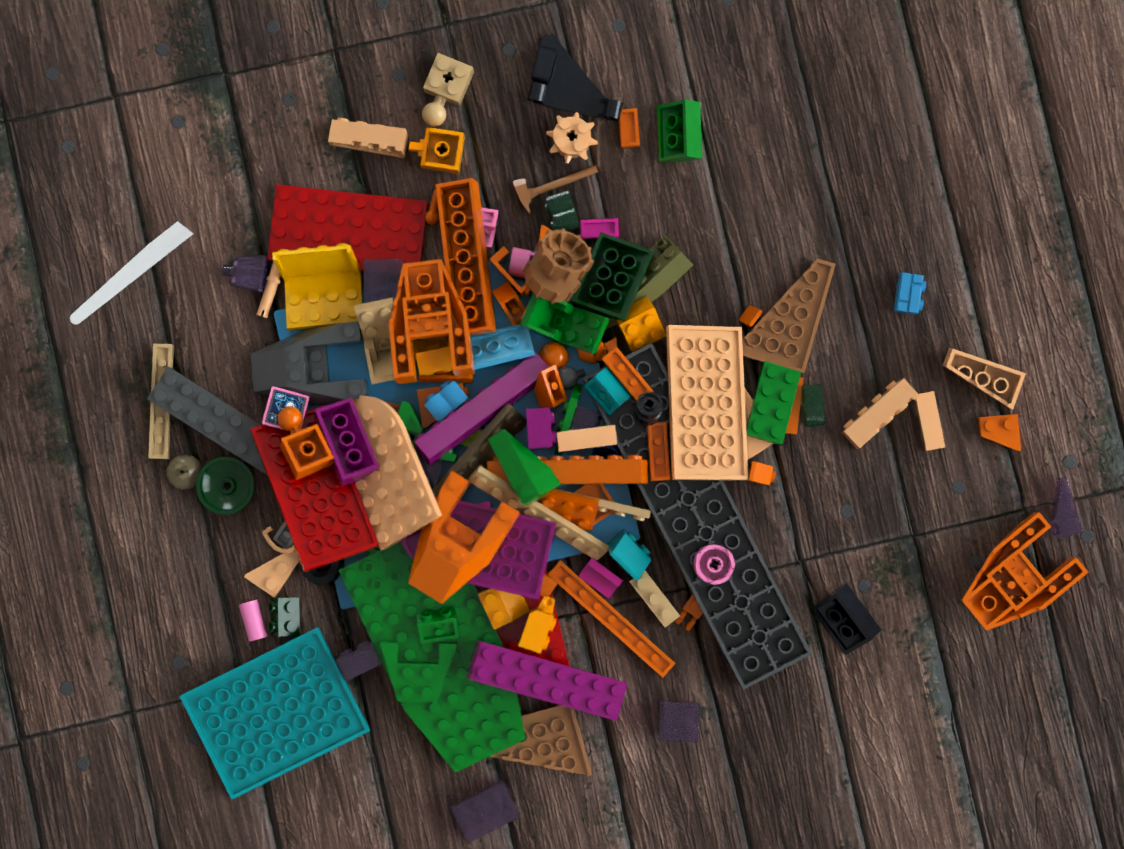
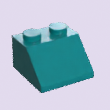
(629, 553)

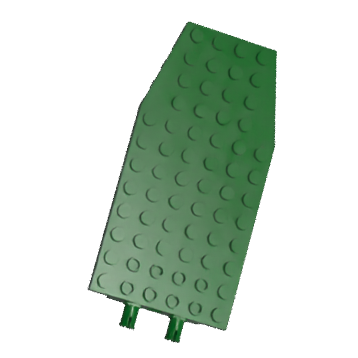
(470, 716)

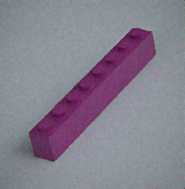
(479, 410)

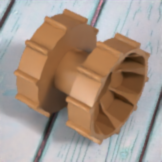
(558, 266)

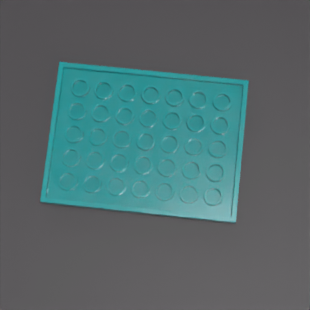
(275, 713)

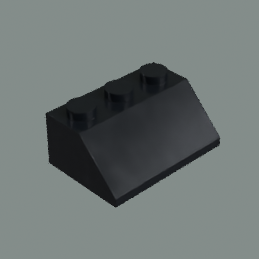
(846, 619)

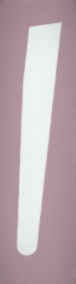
(133, 269)

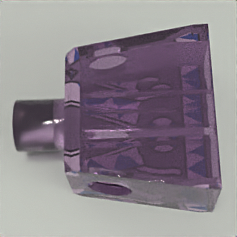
(248, 272)

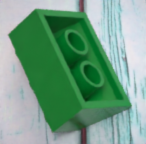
(679, 131)

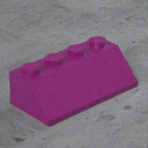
(346, 441)

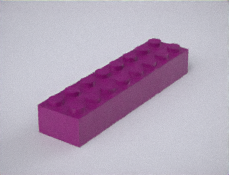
(546, 680)

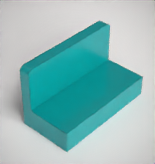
(607, 390)

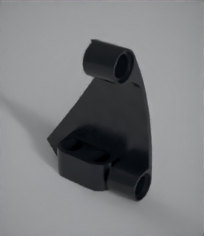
(564, 86)

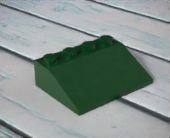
(613, 277)

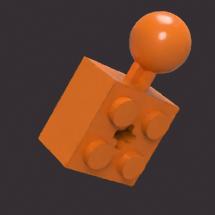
(300, 440)

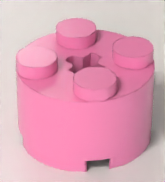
(723, 569)

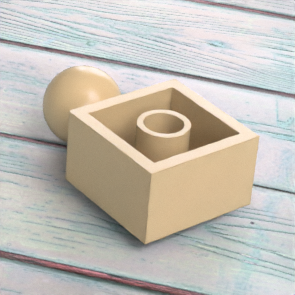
(452, 92)

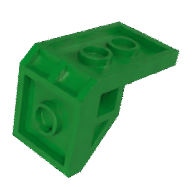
(565, 324)
(415, 428)

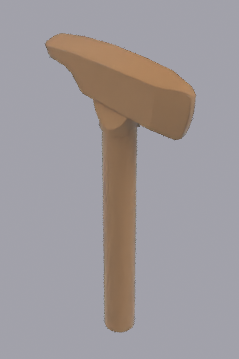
(525, 195)

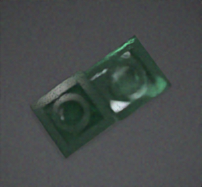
(813, 405)

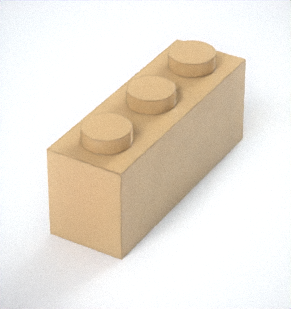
(655, 599)

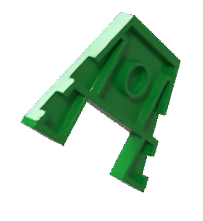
(417, 680)

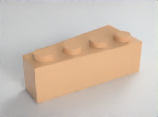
(989, 377)

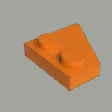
(1001, 430)

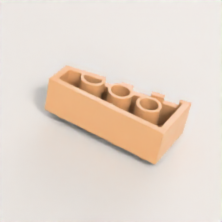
(368, 137)
(879, 413)

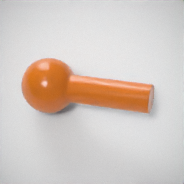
(431, 215)

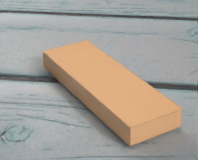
(929, 421)
(586, 438)

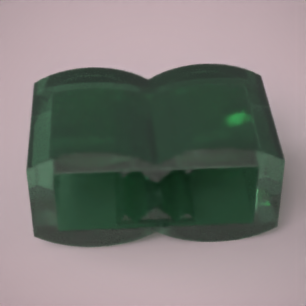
(562, 212)

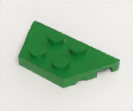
(569, 410)

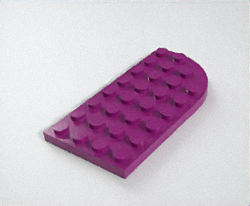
(521, 557)

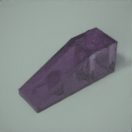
(1064, 513)

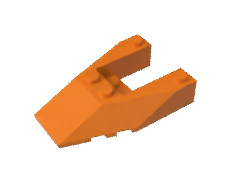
(424, 309)
(451, 552)
(1011, 585)

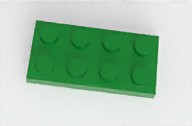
(772, 403)

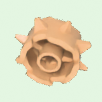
(561, 141)

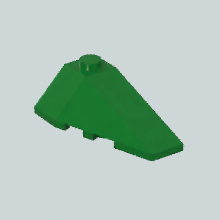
(525, 471)

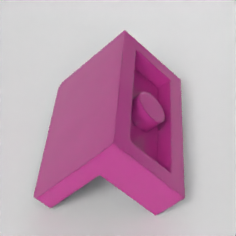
(600, 578)

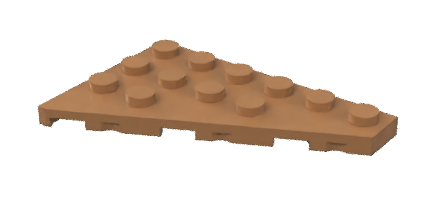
(791, 324)
(550, 742)

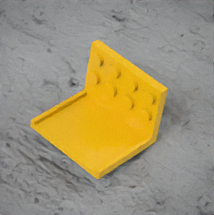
(320, 285)

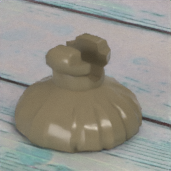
(191, 468)

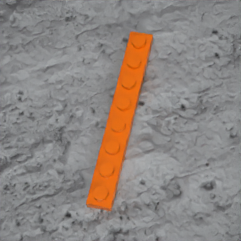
(611, 619)

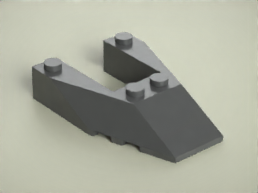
(302, 365)

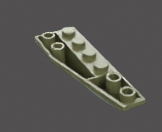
(663, 271)

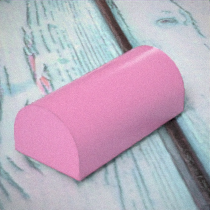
(253, 620)

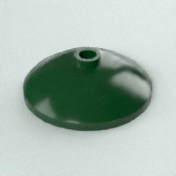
(212, 482)

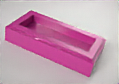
(591, 228)

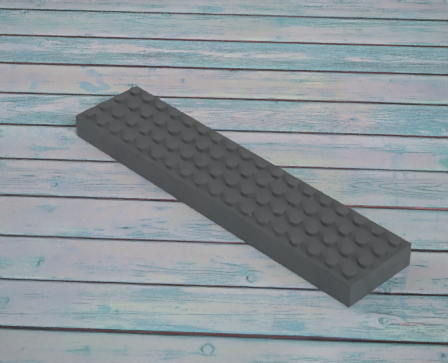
(747, 609)

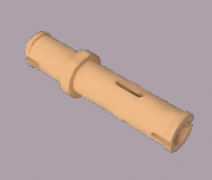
(269, 291)

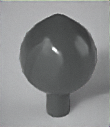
(570, 376)

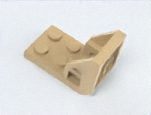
(374, 325)

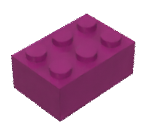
(539, 429)

